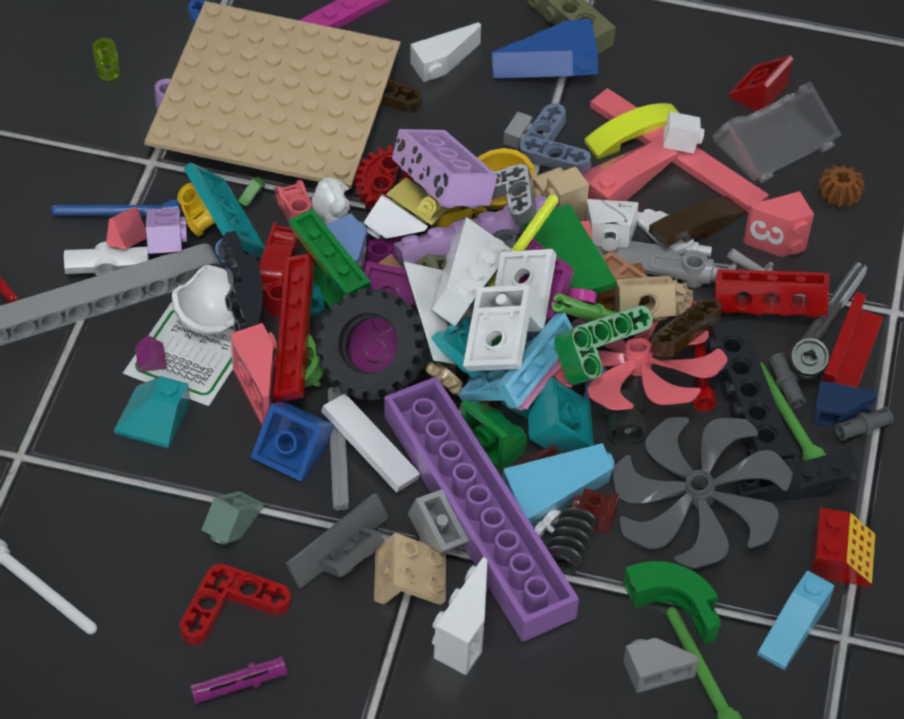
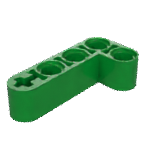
(579, 345)

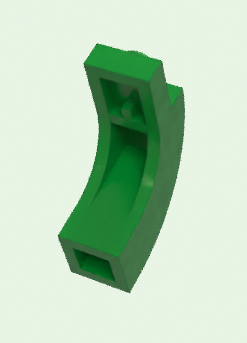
(676, 585)

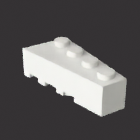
(469, 265)

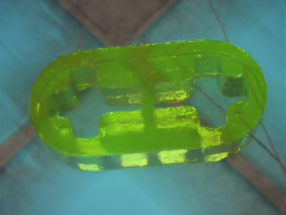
(108, 58)

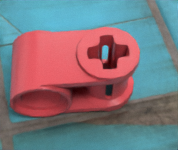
(293, 199)

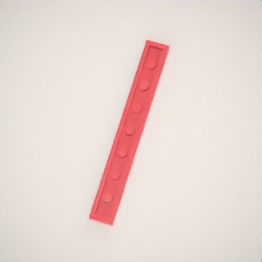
(698, 164)

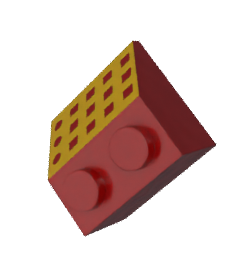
(842, 548)

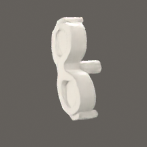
(546, 524)

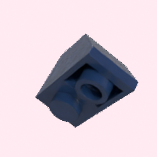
(840, 403)

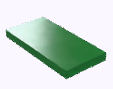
(573, 245)

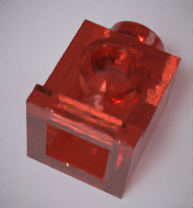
(600, 505)

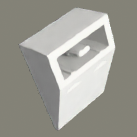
(461, 627)

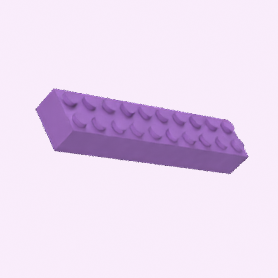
(451, 459)

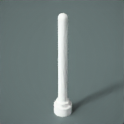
(45, 591)

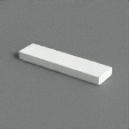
(370, 442)

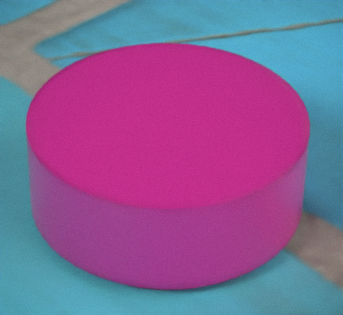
(583, 295)

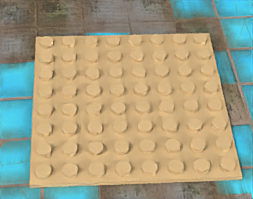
(274, 94)

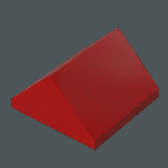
(763, 83)

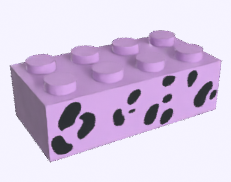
(444, 168)

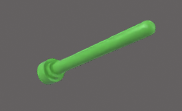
(809, 450)
(702, 671)

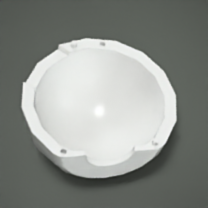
(202, 301)

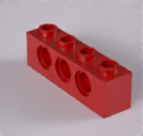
(783, 283)

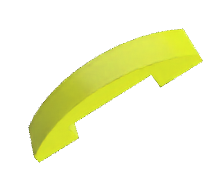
(627, 126)

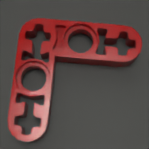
(230, 590)

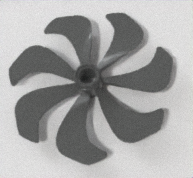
(711, 540)

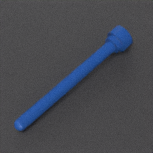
(109, 210)

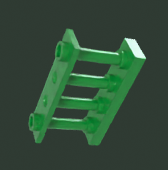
(333, 268)

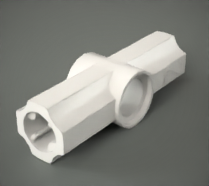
(103, 259)

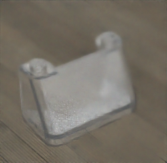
(778, 134)

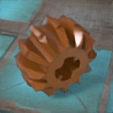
(841, 186)

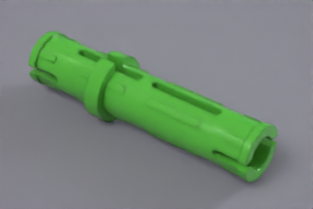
(580, 309)

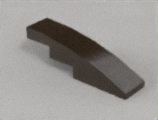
(695, 220)

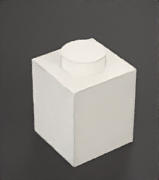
(682, 132)

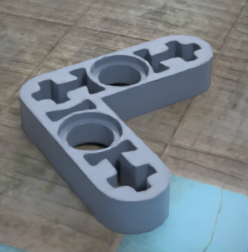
(540, 147)

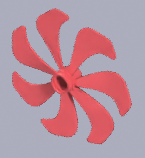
(636, 359)

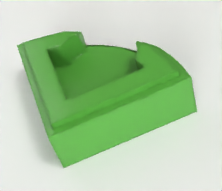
(252, 189)

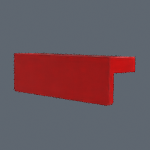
(853, 344)

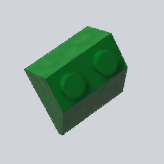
(496, 434)

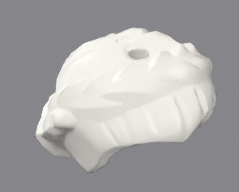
(330, 200)

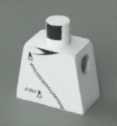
(612, 222)

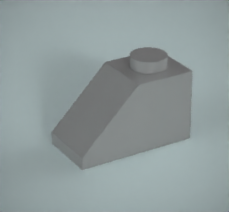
(437, 522)
(657, 663)

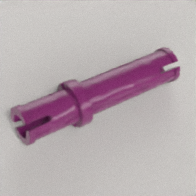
(274, 667)

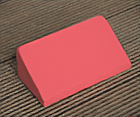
(126, 229)

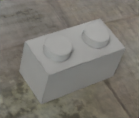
(517, 129)

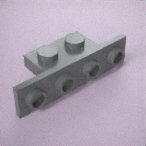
(342, 544)

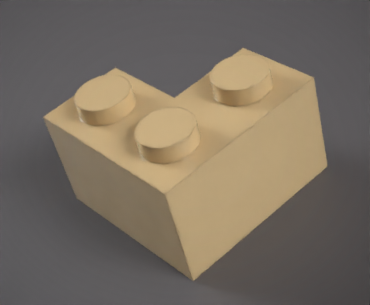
(567, 186)

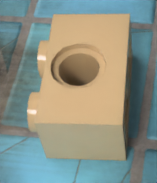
(660, 288)

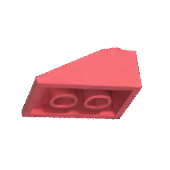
(255, 366)

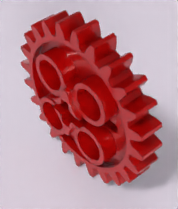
(378, 177)

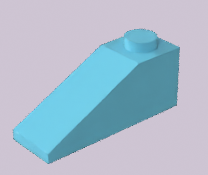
(796, 619)

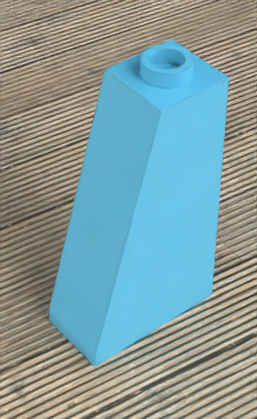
(557, 479)

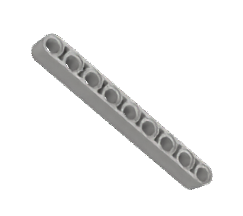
(102, 293)

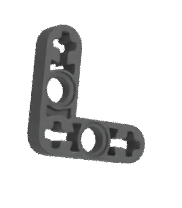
(512, 182)

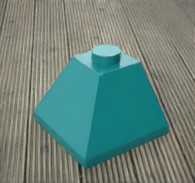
(155, 411)
(560, 418)

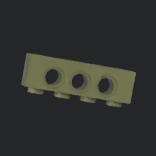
(562, 10)

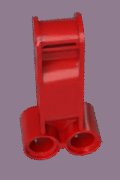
(280, 245)

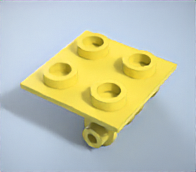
(418, 201)

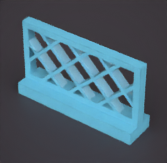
(517, 384)

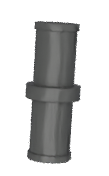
(787, 381)
(863, 423)

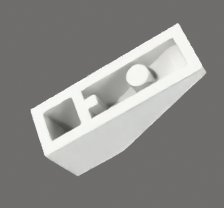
(441, 53)

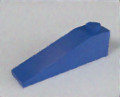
(558, 51)

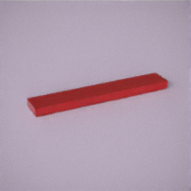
(294, 328)

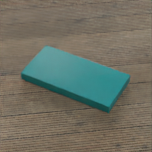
(224, 208)

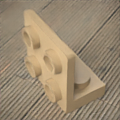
(409, 568)

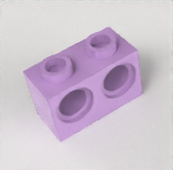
(165, 230)

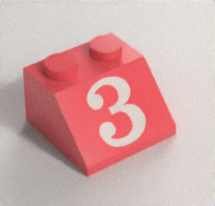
(779, 225)

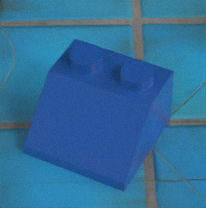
(291, 440)

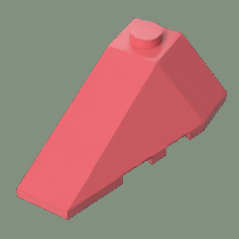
(628, 173)

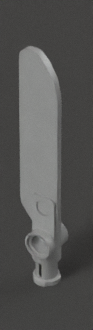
(658, 260)

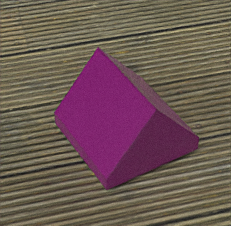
(150, 354)

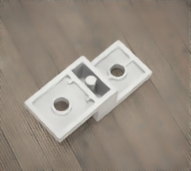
(510, 310)

